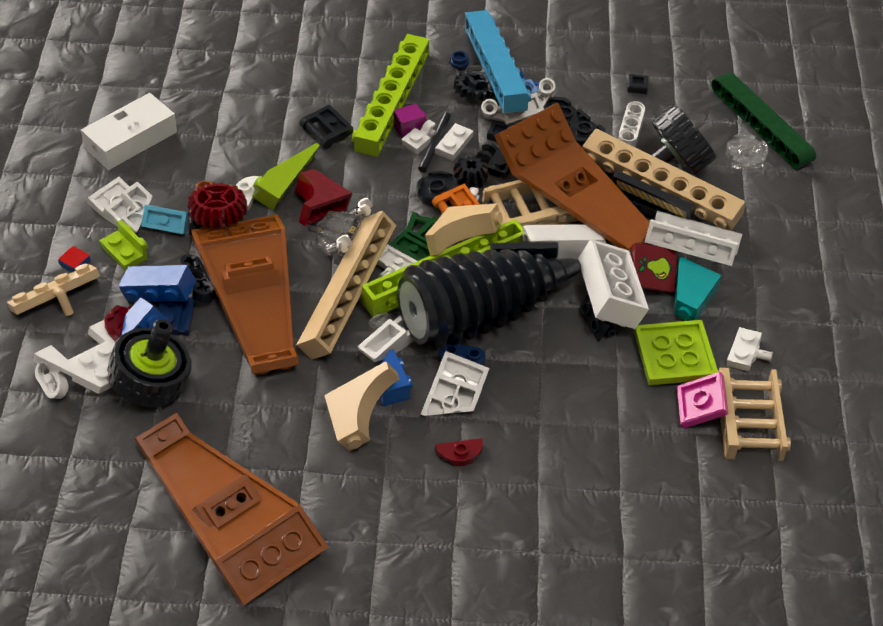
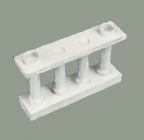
(693, 238)

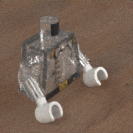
(338, 229)

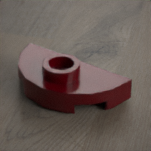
(114, 321)
(460, 452)

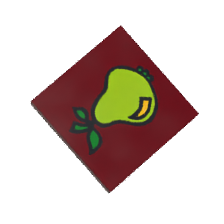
(655, 267)

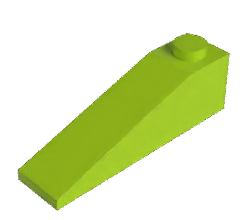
(278, 180)

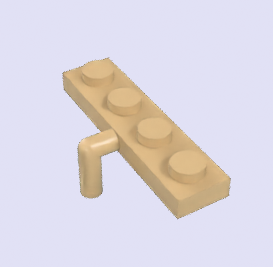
(56, 288)

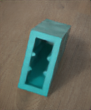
(693, 289)

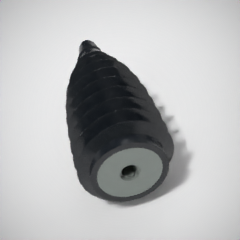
(475, 291)

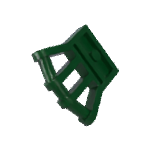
(414, 243)

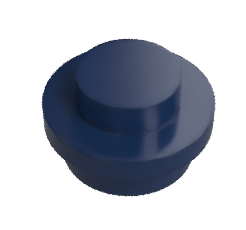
(459, 59)

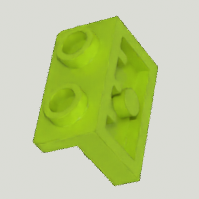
(125, 246)

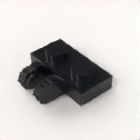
(494, 157)

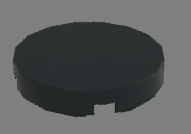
(434, 185)

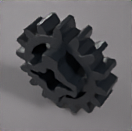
(473, 86)

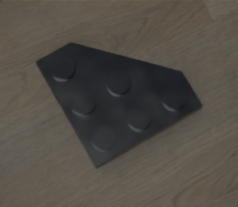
(578, 120)

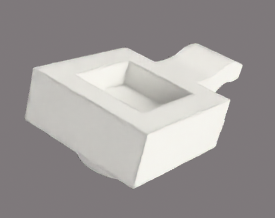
(419, 140)

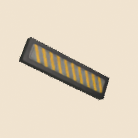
(653, 195)

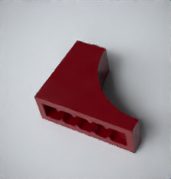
(320, 196)

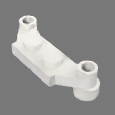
(537, 104)

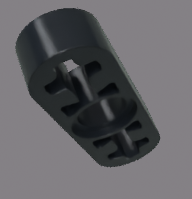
(198, 270)

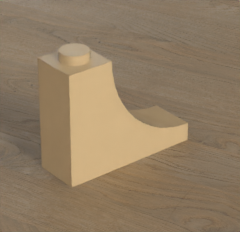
(462, 223)
(353, 404)

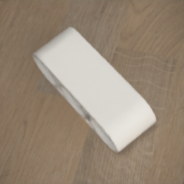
(632, 123)

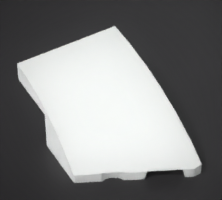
(121, 202)
(455, 386)

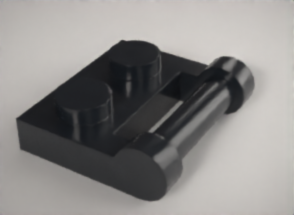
(331, 122)

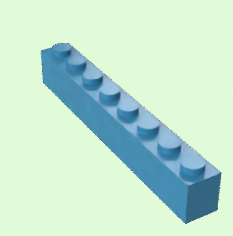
(497, 62)

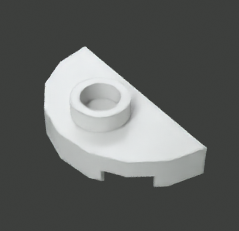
(246, 185)

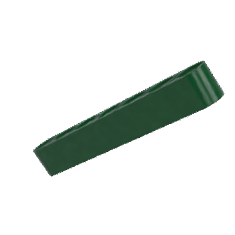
(763, 120)

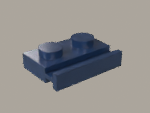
(179, 314)

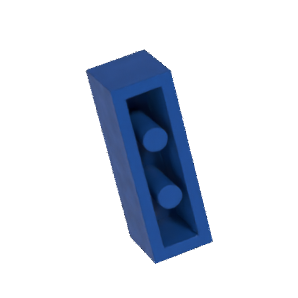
(157, 283)

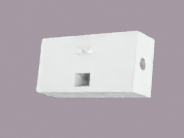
(129, 131)

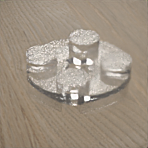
(756, 153)

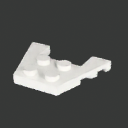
(86, 368)

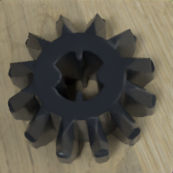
(471, 171)

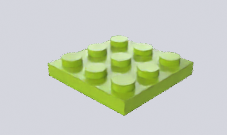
(675, 352)

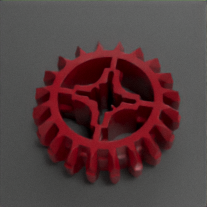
(217, 205)

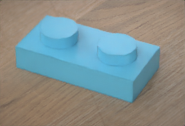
(165, 219)

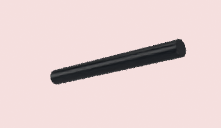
(434, 142)

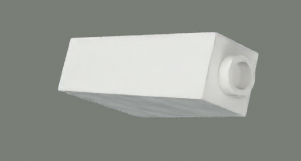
(570, 238)

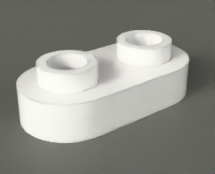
(52, 383)

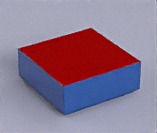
(73, 258)

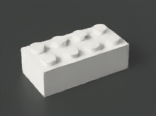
(612, 284)

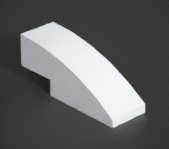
(387, 337)

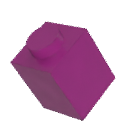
(409, 118)

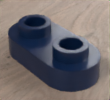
(465, 352)

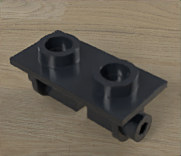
(597, 326)

